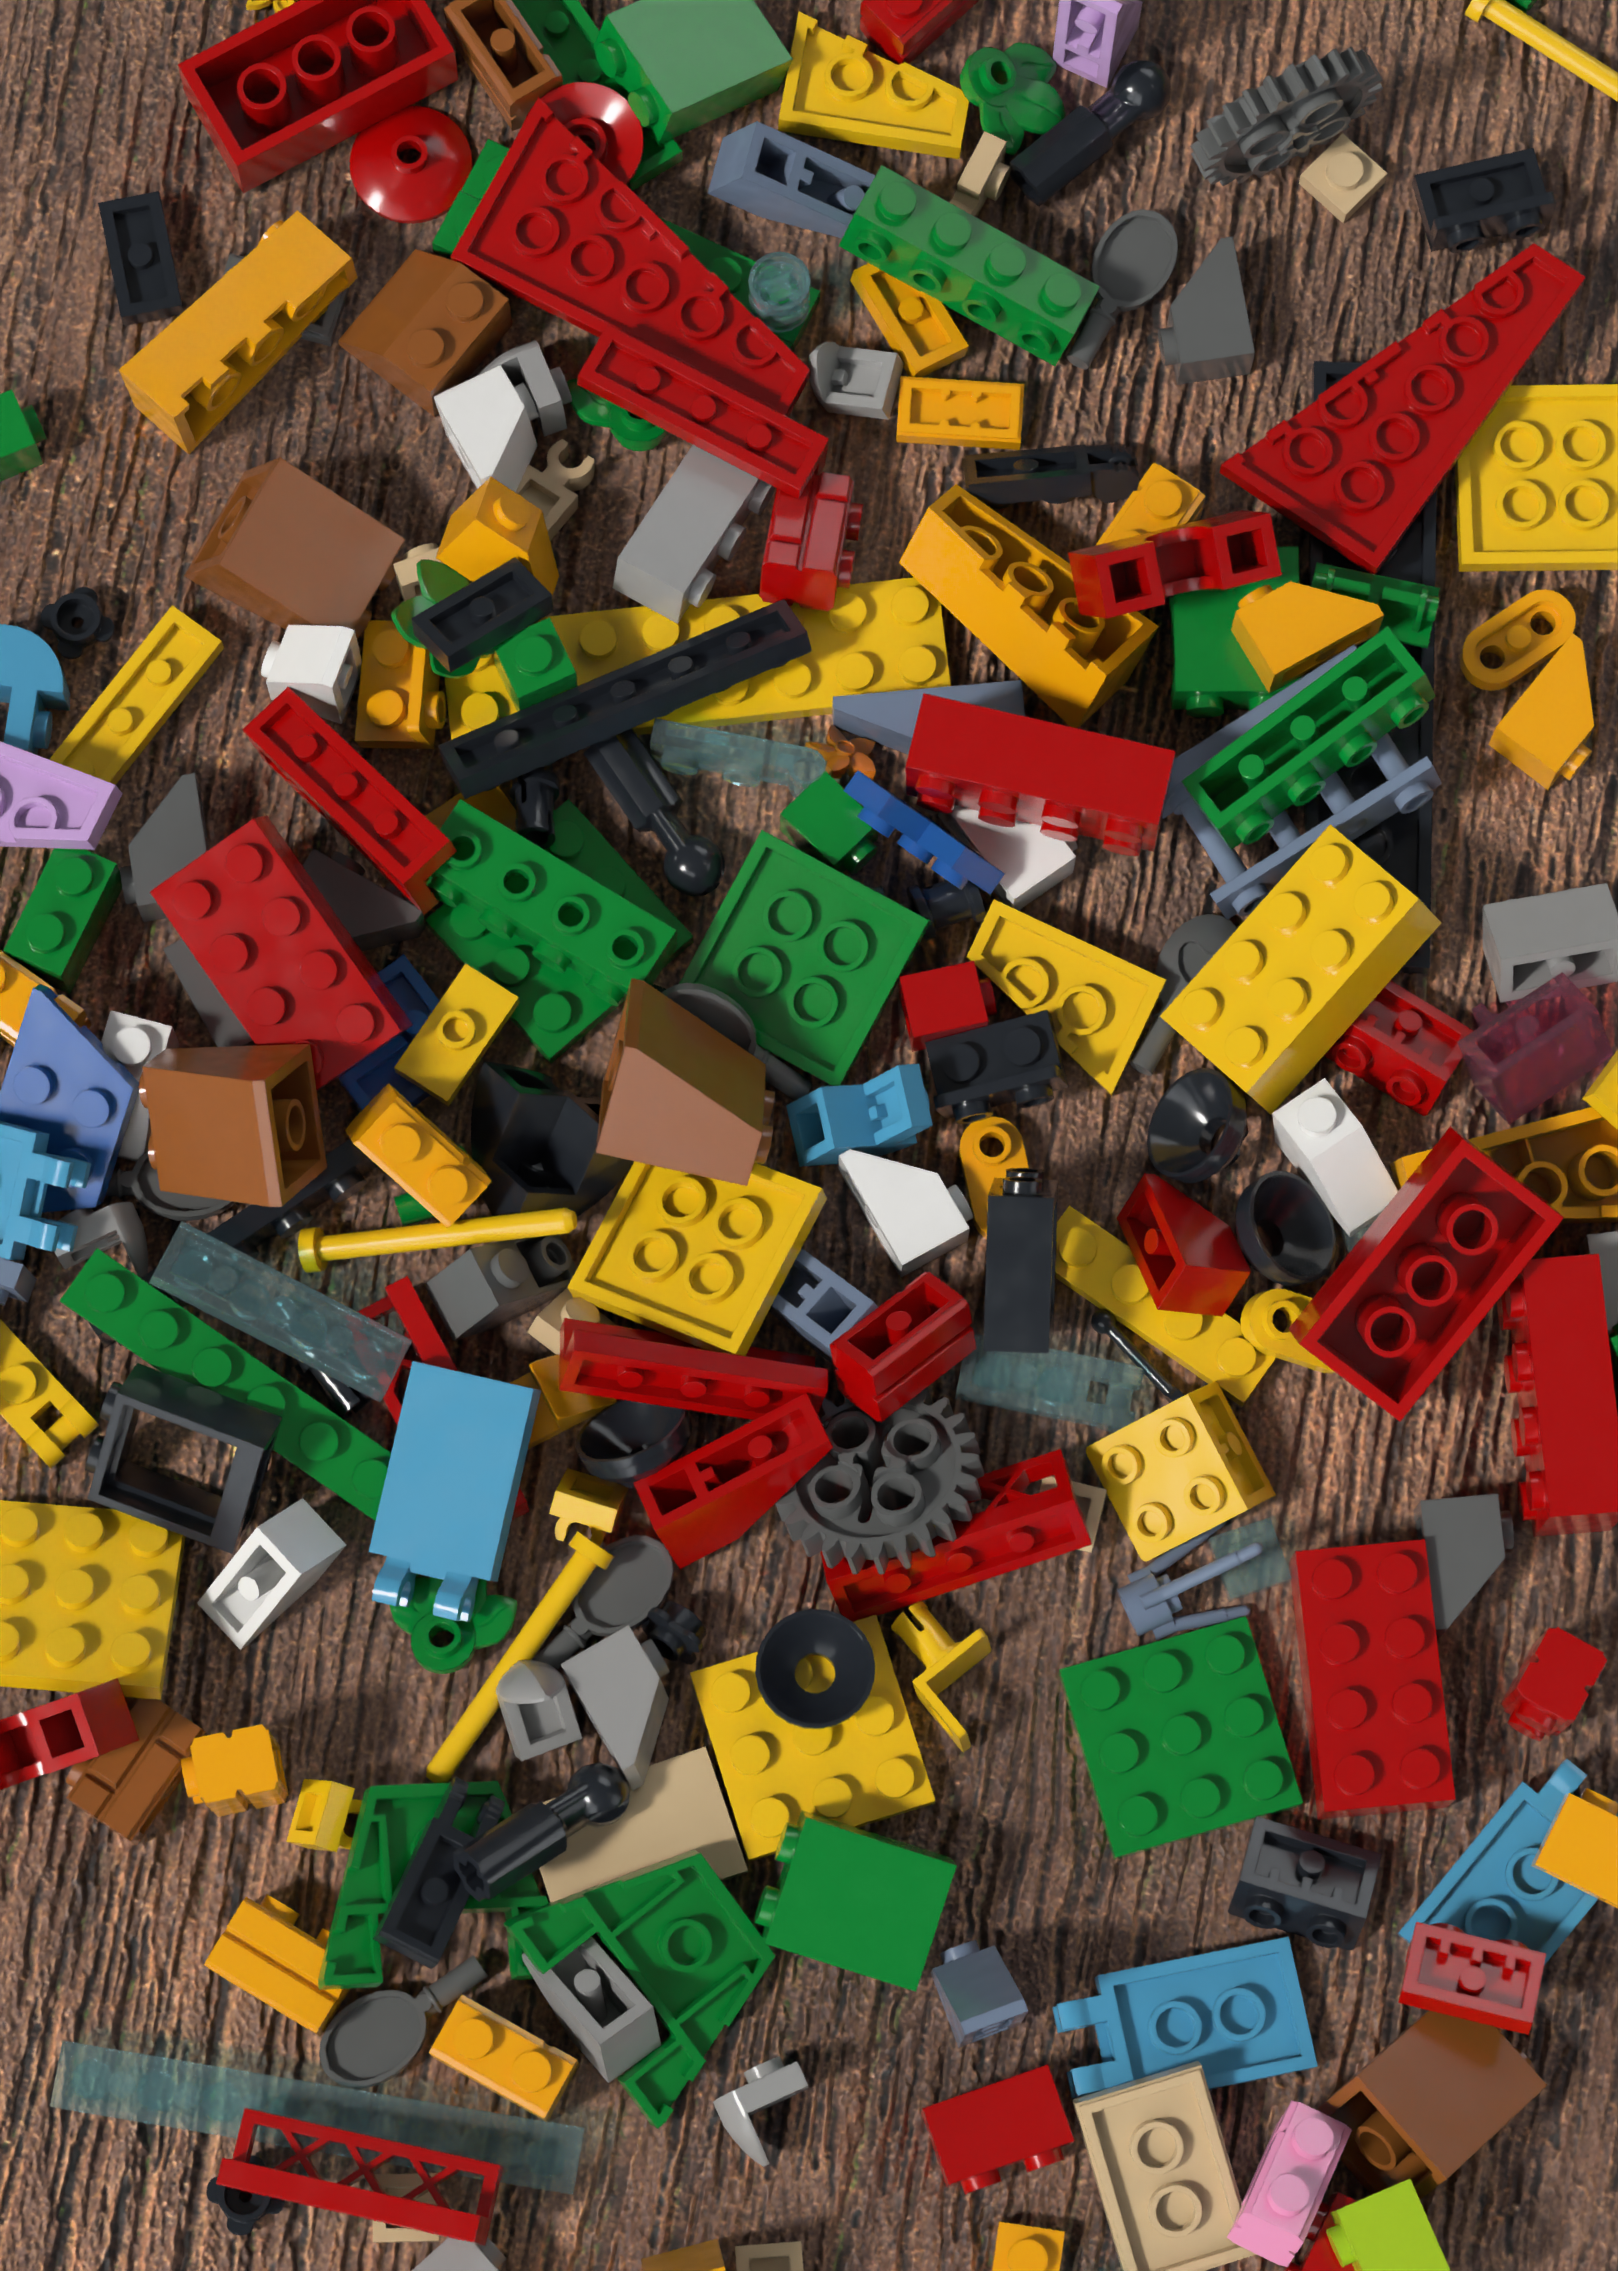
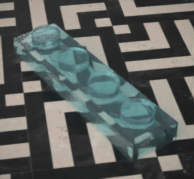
(280, 1311)

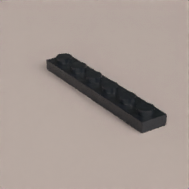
(625, 698)
(259, 1223)

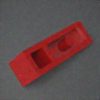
(732, 1481)

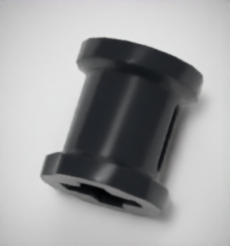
(946, 904)

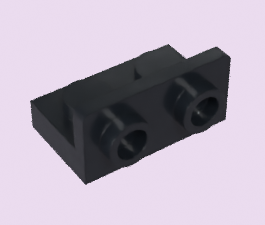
(996, 1067)
(1305, 1884)

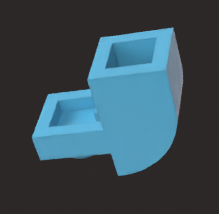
(30, 683)
(861, 1117)

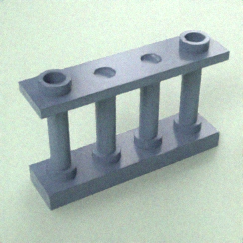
(1245, 888)

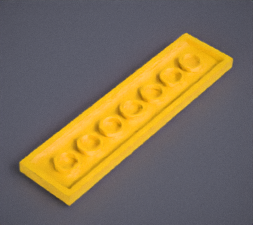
(870, 642)

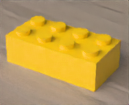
(1301, 968)

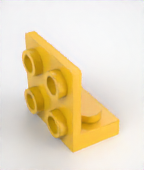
(1179, 1471)

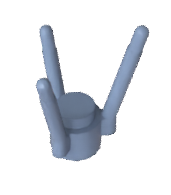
(1153, 1601)

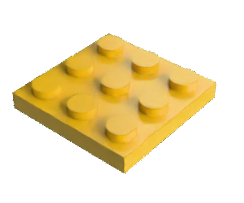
(1541, 482)
(698, 1252)
(85, 1598)
(841, 1772)

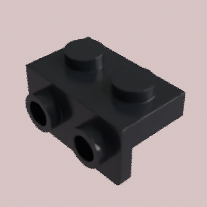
(1483, 201)

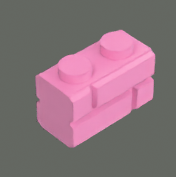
(1289, 2183)

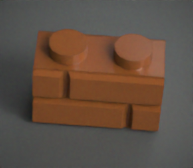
(502, 55)
(135, 1781)

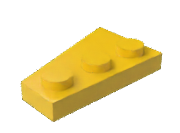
(860, 98)
(1092, 995)

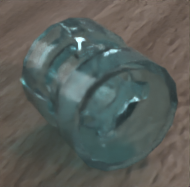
(780, 277)

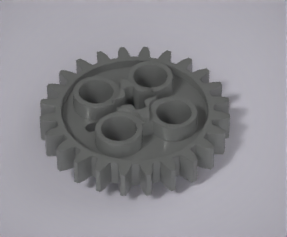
(1286, 116)
(930, 1483)

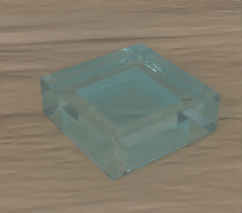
(1257, 1573)

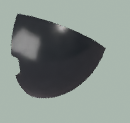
(538, 1144)

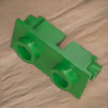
(1406, 605)

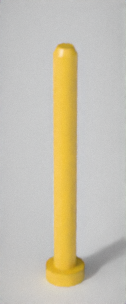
(1547, 43)
(317, 1249)
(524, 1647)

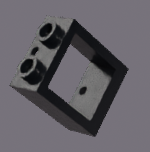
(1021, 1262)
(168, 1501)

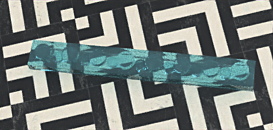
(214, 2101)

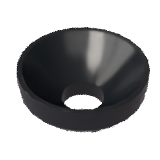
(1187, 1121)
(1296, 1224)
(632, 1440)
(824, 1635)

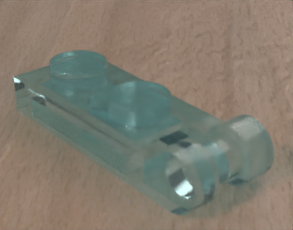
(736, 756)
(1050, 1385)

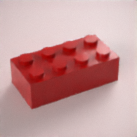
(314, 79)
(1038, 774)
(280, 951)
(1425, 1274)
(1564, 1395)
(1371, 1679)

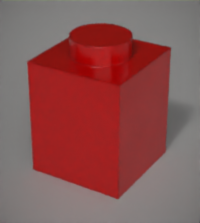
(944, 1002)

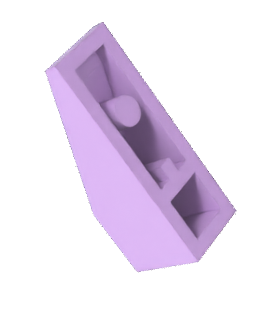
(1094, 36)

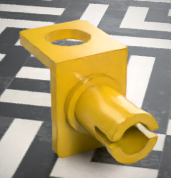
(943, 1661)

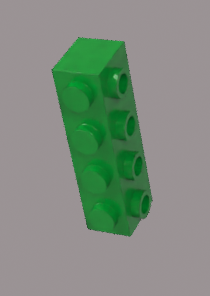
(968, 265)
(1310, 739)
(549, 906)

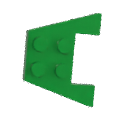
(381, 1847)
(679, 1946)

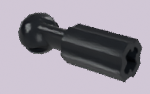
(1086, 134)
(652, 804)
(539, 1832)

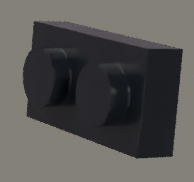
(141, 258)
(482, 614)

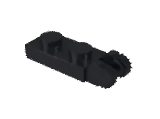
(1051, 474)
(430, 1889)

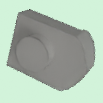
(855, 379)
(547, 387)
(104, 1230)
(536, 1709)
(766, 2086)

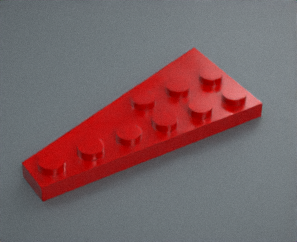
(598, 256)
(1392, 429)

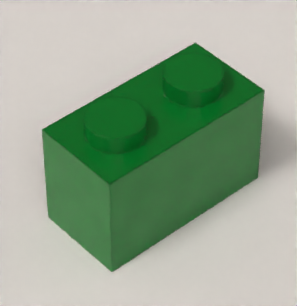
(65, 916)

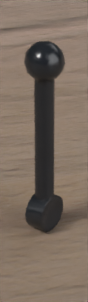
(1105, 1323)

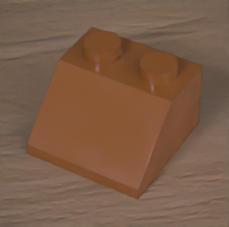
(428, 327)

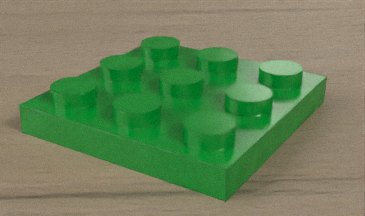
(806, 956)
(553, 1005)
(1180, 1737)

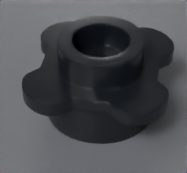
(82, 605)
(675, 1632)
(242, 2214)

